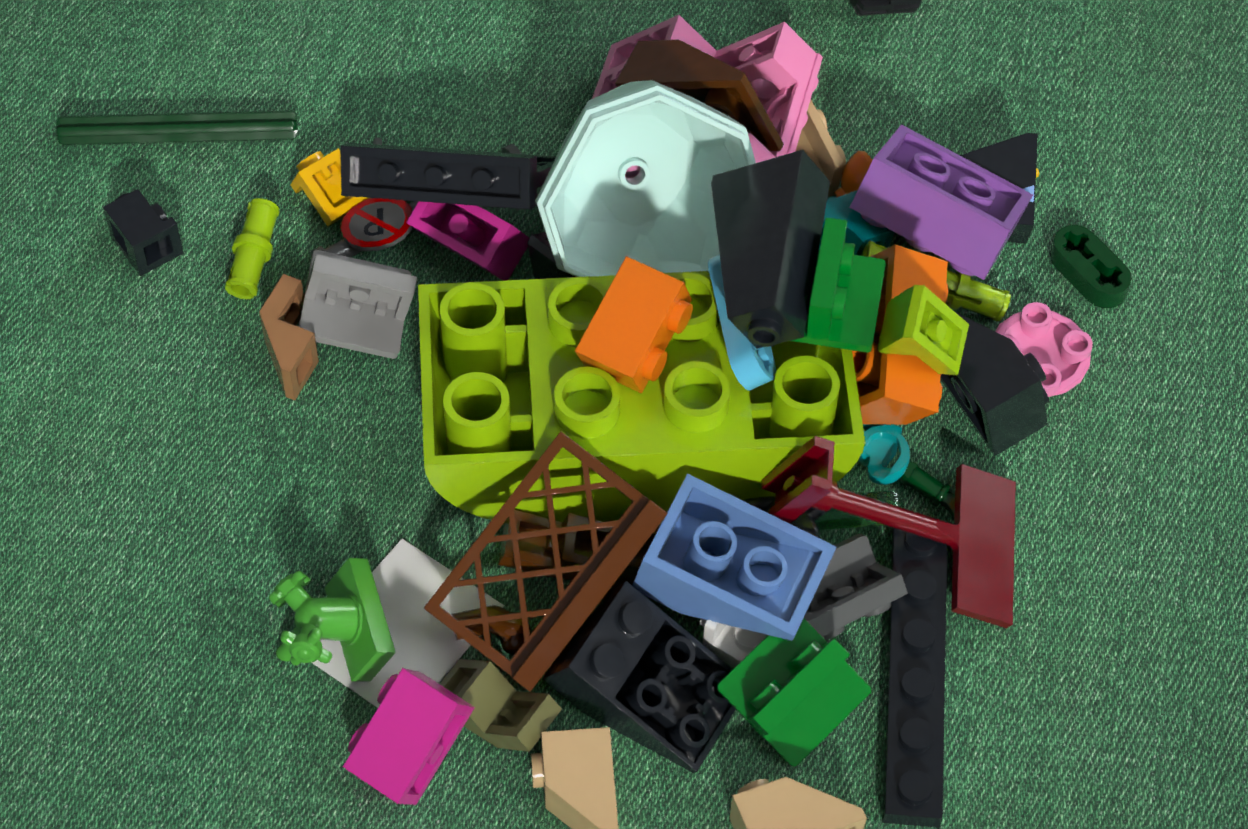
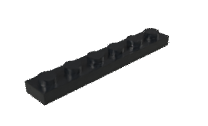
(916, 684)

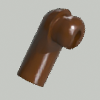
(509, 631)

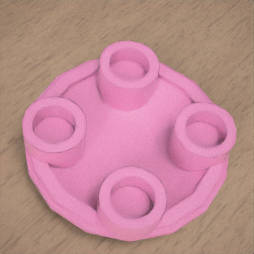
(1055, 343)

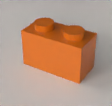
(636, 324)

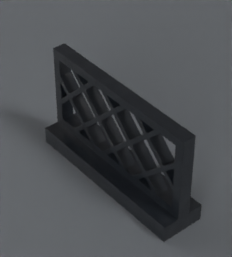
(442, 175)

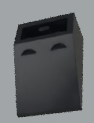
(644, 678)

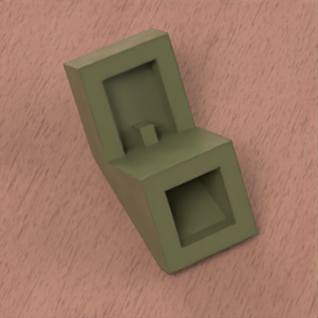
(500, 713)

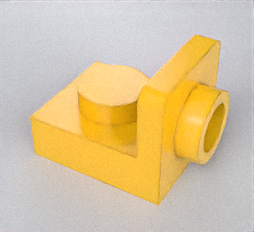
(321, 181)

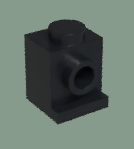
(142, 231)

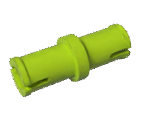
(252, 248)

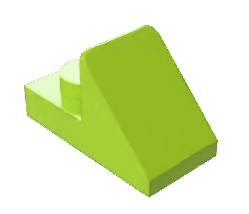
(926, 328)

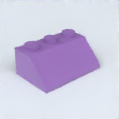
(940, 202)

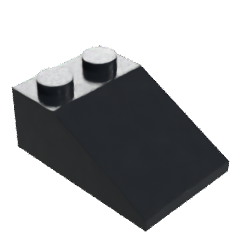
(998, 388)

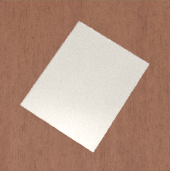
(421, 642)

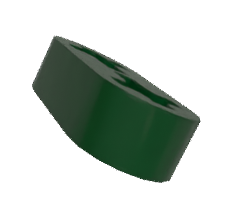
(1093, 264)

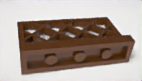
(584, 590)

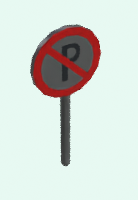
(376, 222)

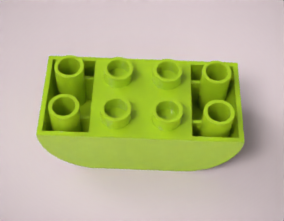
(508, 380)

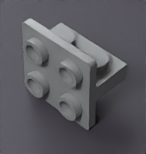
(356, 303)

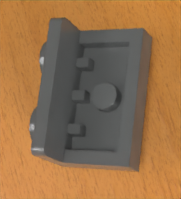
(852, 588)

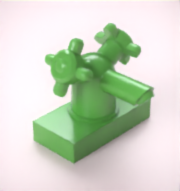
(347, 615)

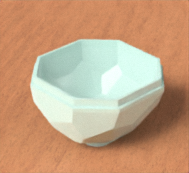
(661, 213)

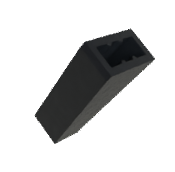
(769, 244)

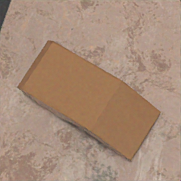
(290, 347)

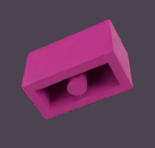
(472, 235)
(407, 736)

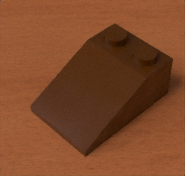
(702, 78)

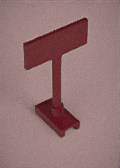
(979, 537)

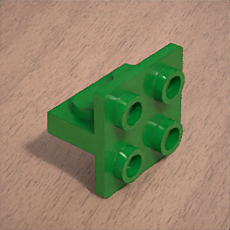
(843, 293)
(795, 690)

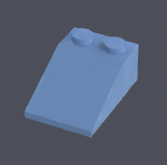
(732, 563)

